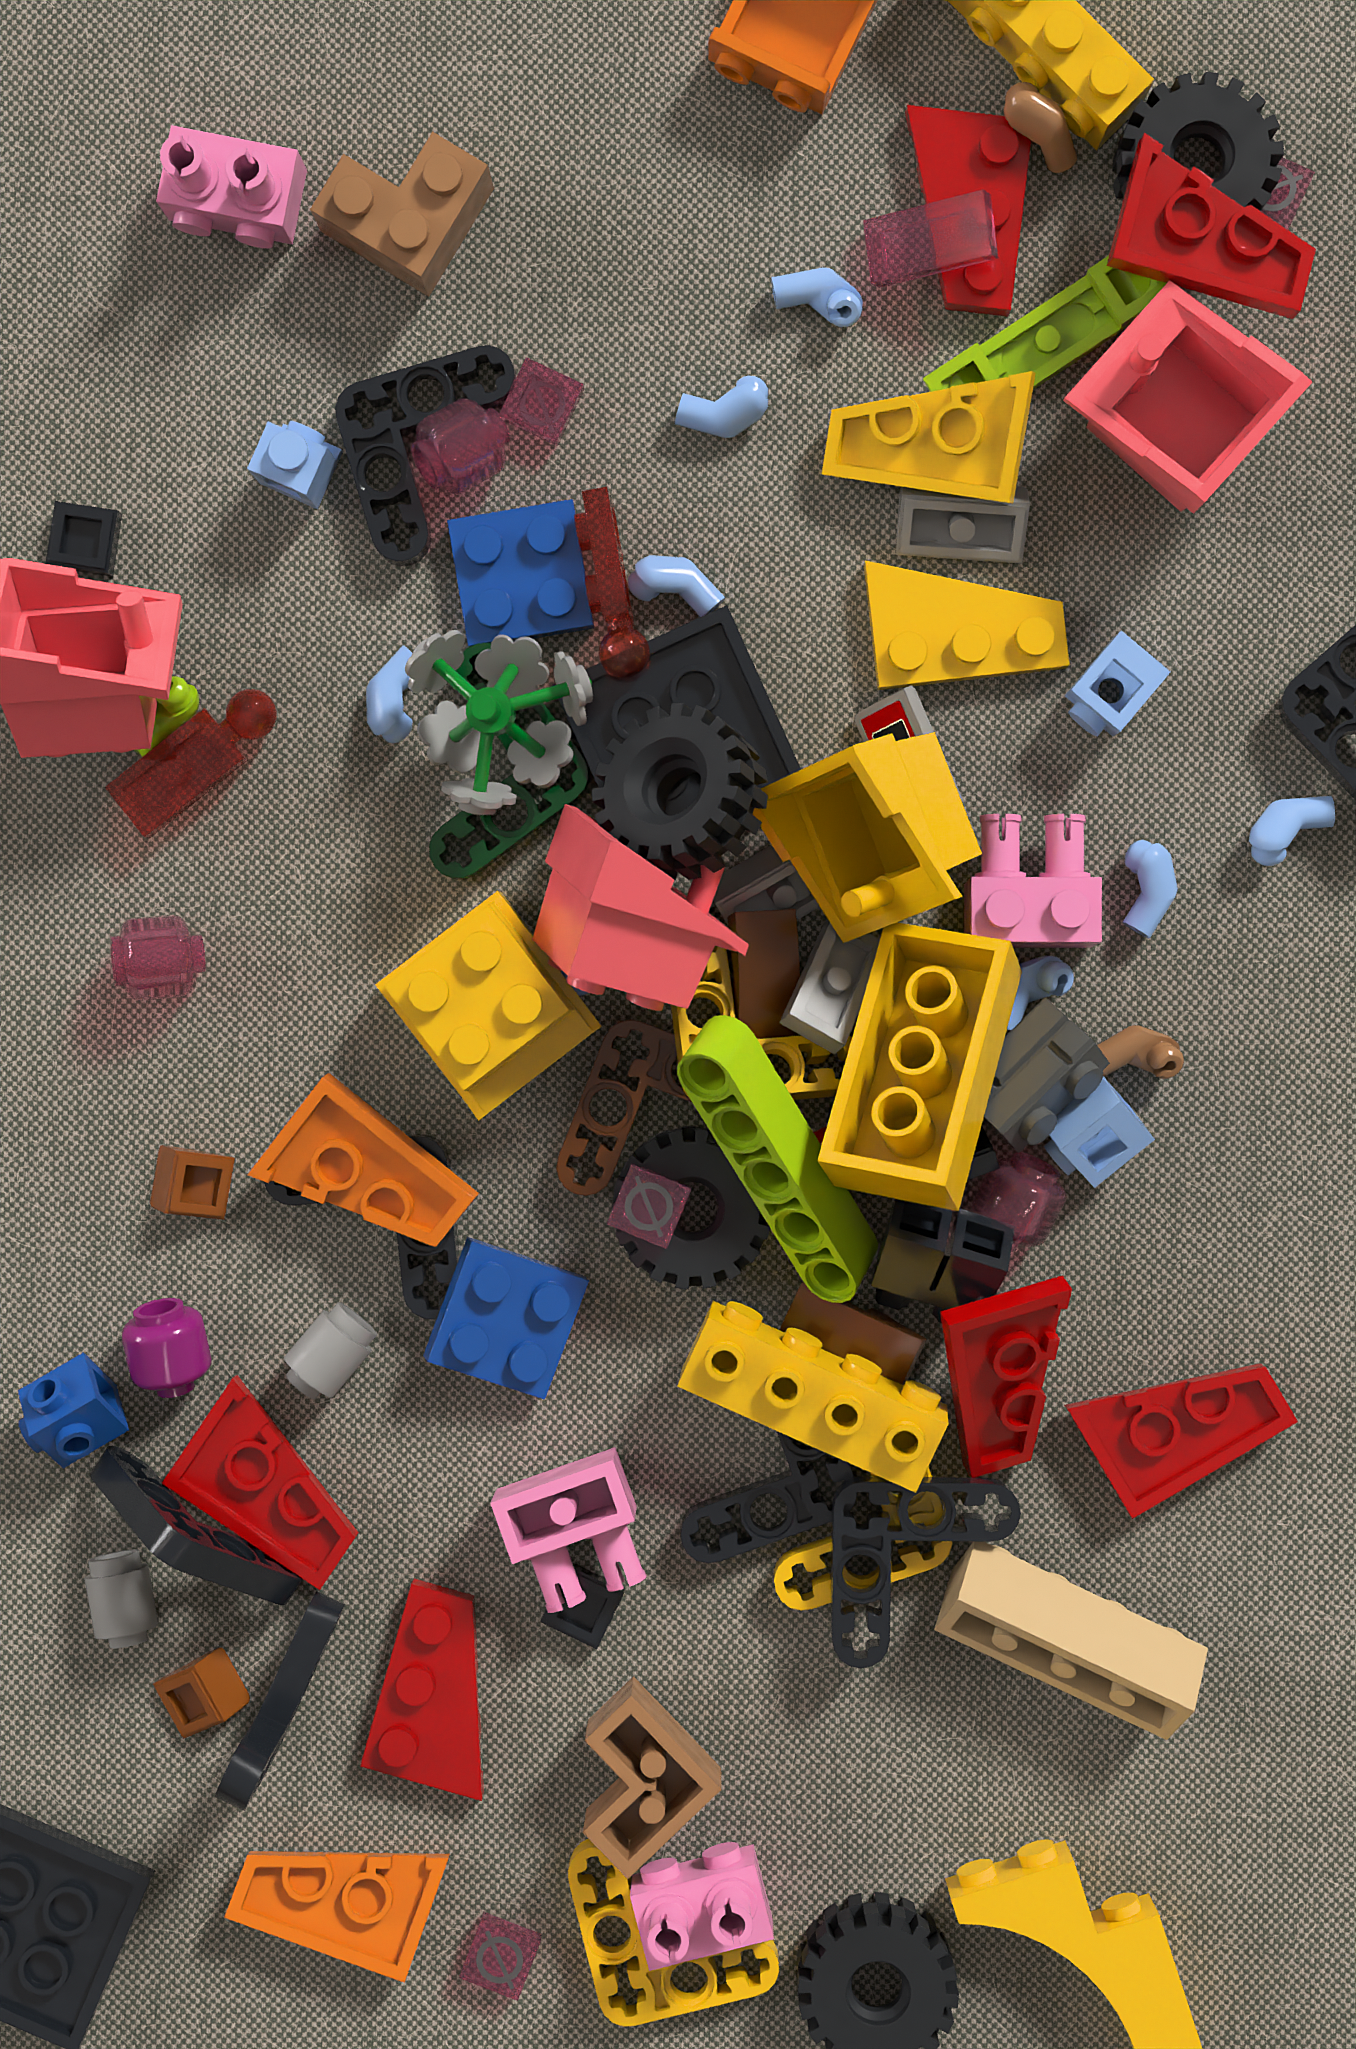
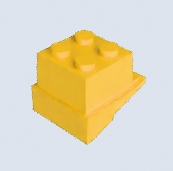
(872, 831)
(488, 1005)

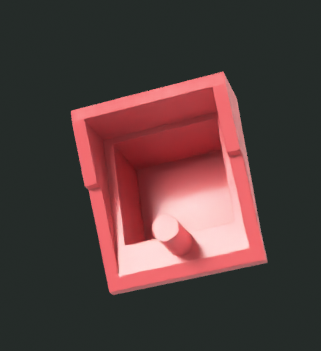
(1185, 396)
(82, 659)
(622, 922)

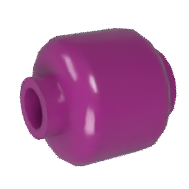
(166, 1347)

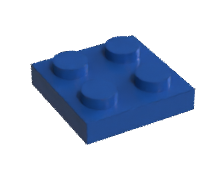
(520, 573)
(505, 1318)

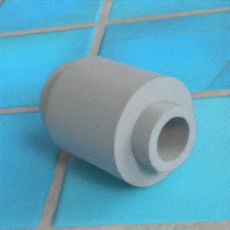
(329, 1352)
(120, 1598)

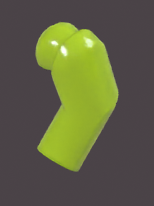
(173, 713)

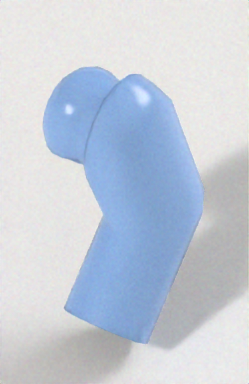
(823, 291)
(729, 413)
(674, 575)
(385, 699)
(1283, 821)
(1157, 885)
(1038, 980)

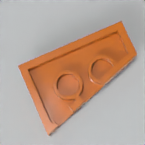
(360, 1161)
(341, 1903)

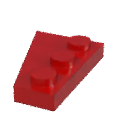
(963, 155)
(1203, 240)
(998, 1371)
(1179, 1431)
(261, 1488)
(429, 1697)

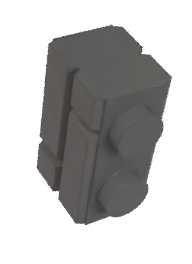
(1039, 1073)

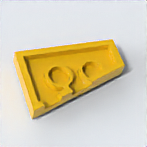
(936, 441)
(957, 630)

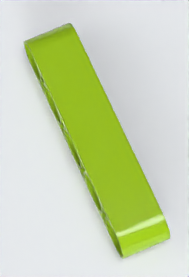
(777, 1158)

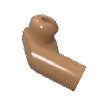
(1041, 122)
(1143, 1049)

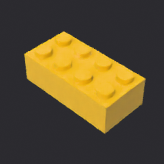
(921, 1065)

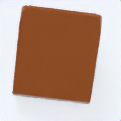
(191, 1182)
(202, 1692)

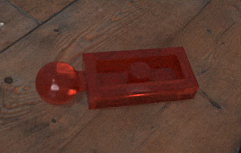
(623, 649)
(191, 761)

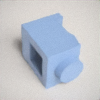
(295, 462)
(1131, 670)
(1097, 1135)

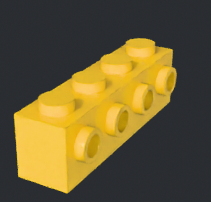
(1066, 58)
(814, 1394)

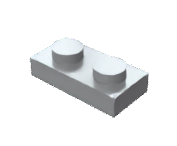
(831, 989)

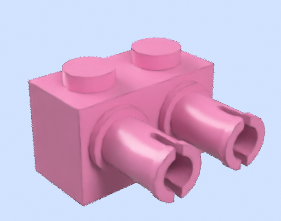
(230, 186)
(1041, 911)
(566, 1506)
(701, 1905)

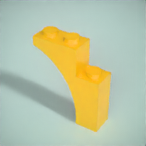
(1115, 1946)

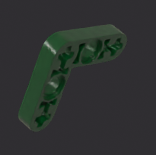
(460, 825)

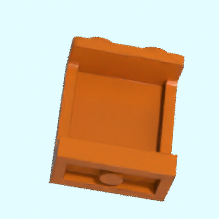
(789, 46)

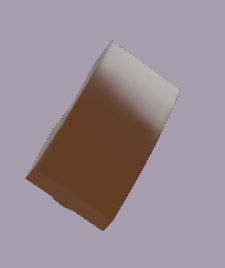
(767, 971)
(856, 1331)

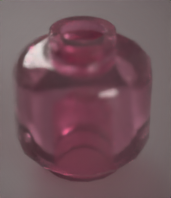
(460, 446)
(156, 957)
(1022, 1197)

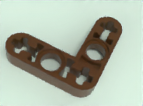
(652, 1072)

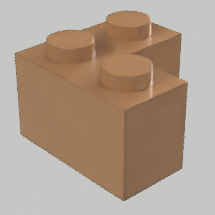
(407, 227)
(660, 1779)

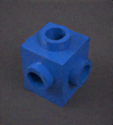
(71, 1411)

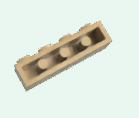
(1072, 1639)

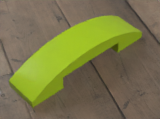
(1055, 331)

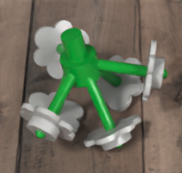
(467, 734)

